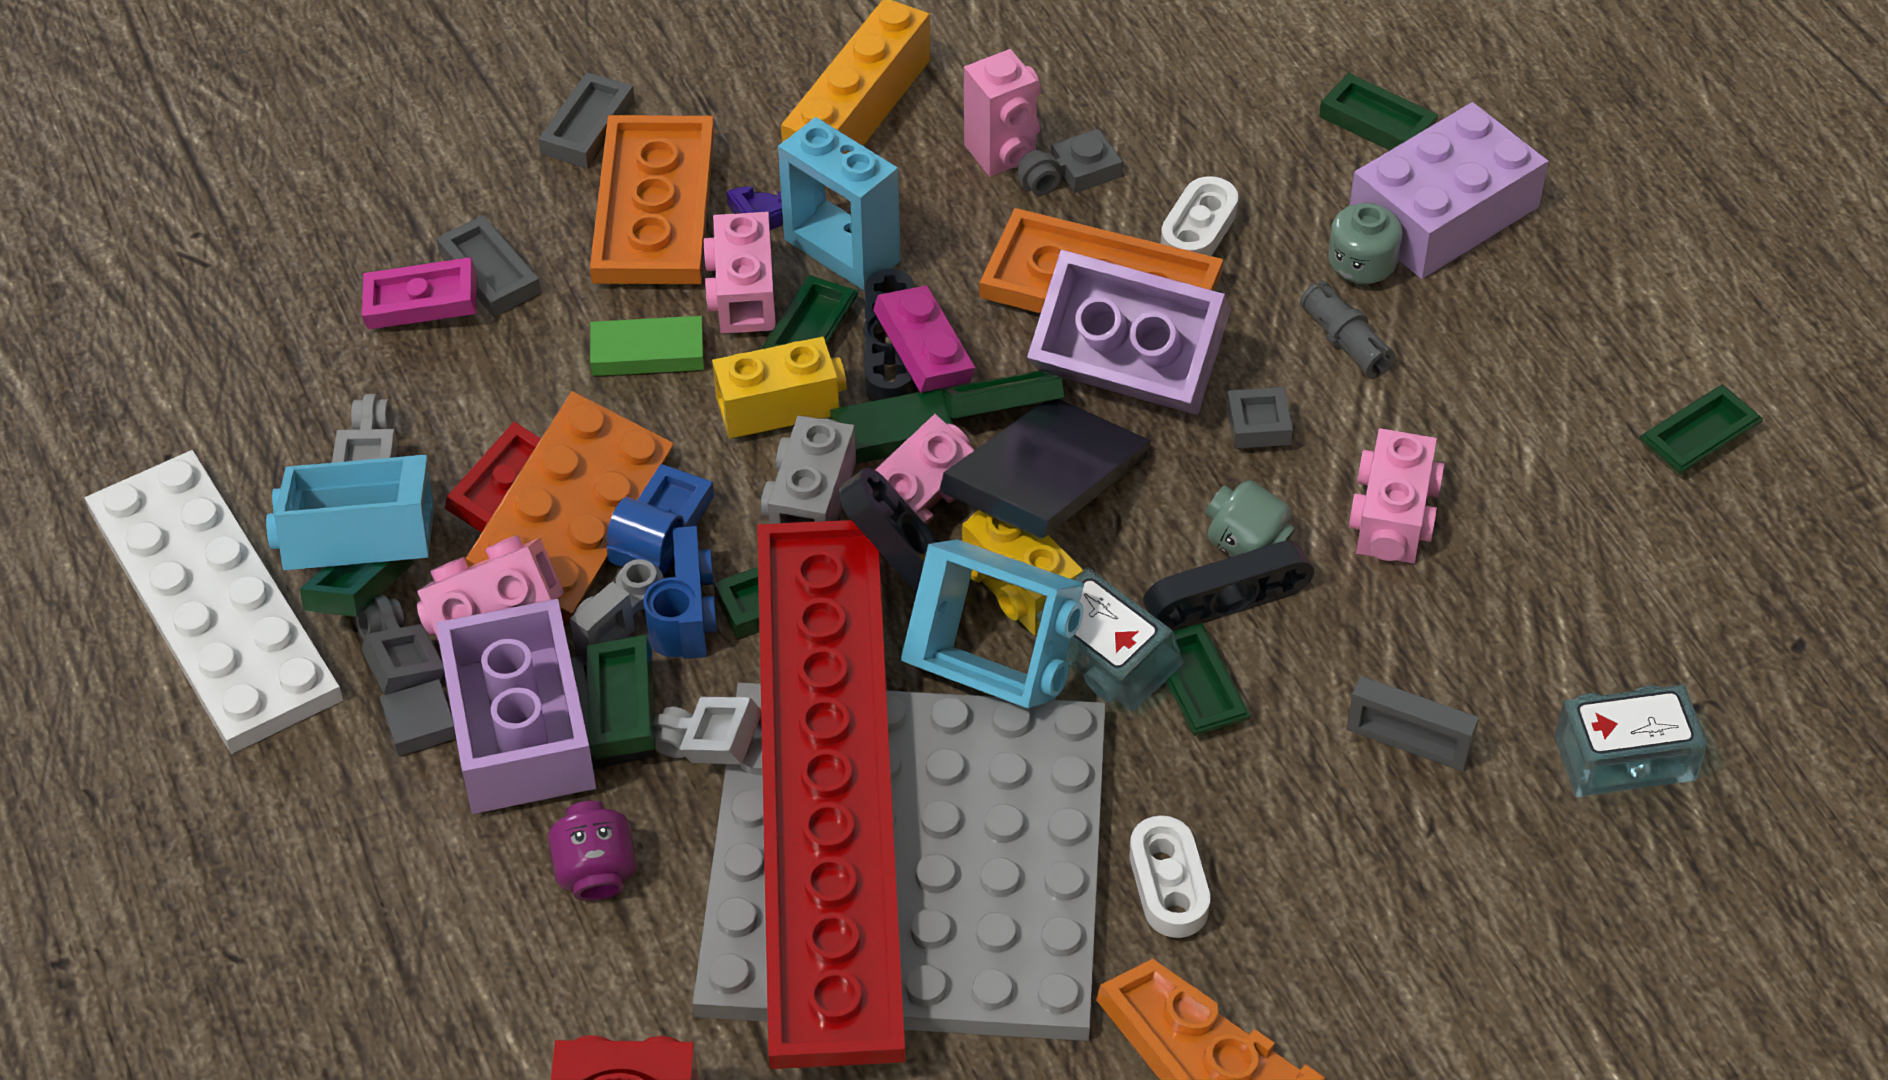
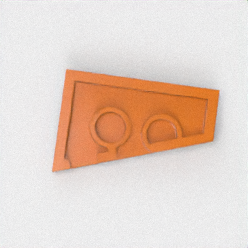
(1185, 1035)

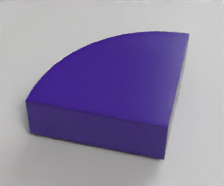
(747, 201)

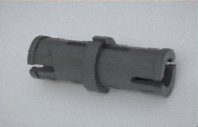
(1347, 329)

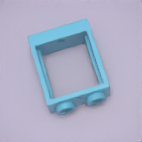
(842, 242)
(352, 512)
(939, 611)

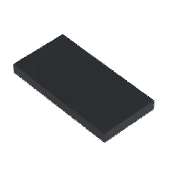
(1045, 467)

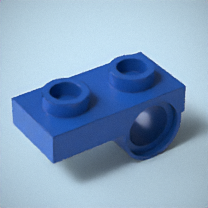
(646, 525)
(676, 607)

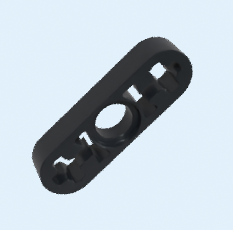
(878, 353)
(890, 525)
(1253, 580)

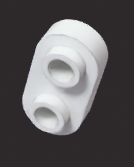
(1201, 215)
(1172, 880)

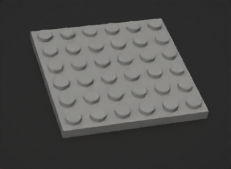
(988, 864)

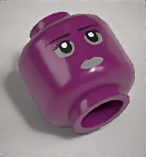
(592, 851)

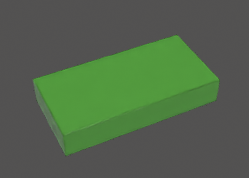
(646, 345)

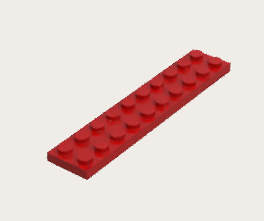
(827, 801)

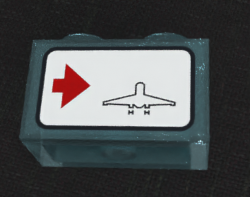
(1120, 645)
(1630, 740)

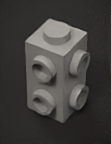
(810, 472)

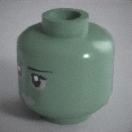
(1365, 243)
(1247, 519)

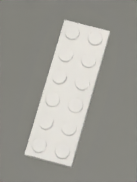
(213, 601)

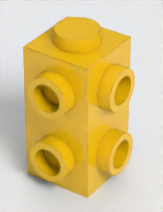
(776, 385)
(1017, 544)

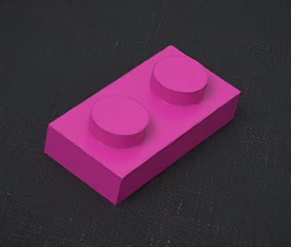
(419, 293)
(924, 338)

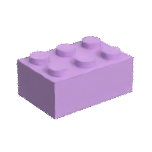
(1453, 186)
(1129, 332)
(515, 706)

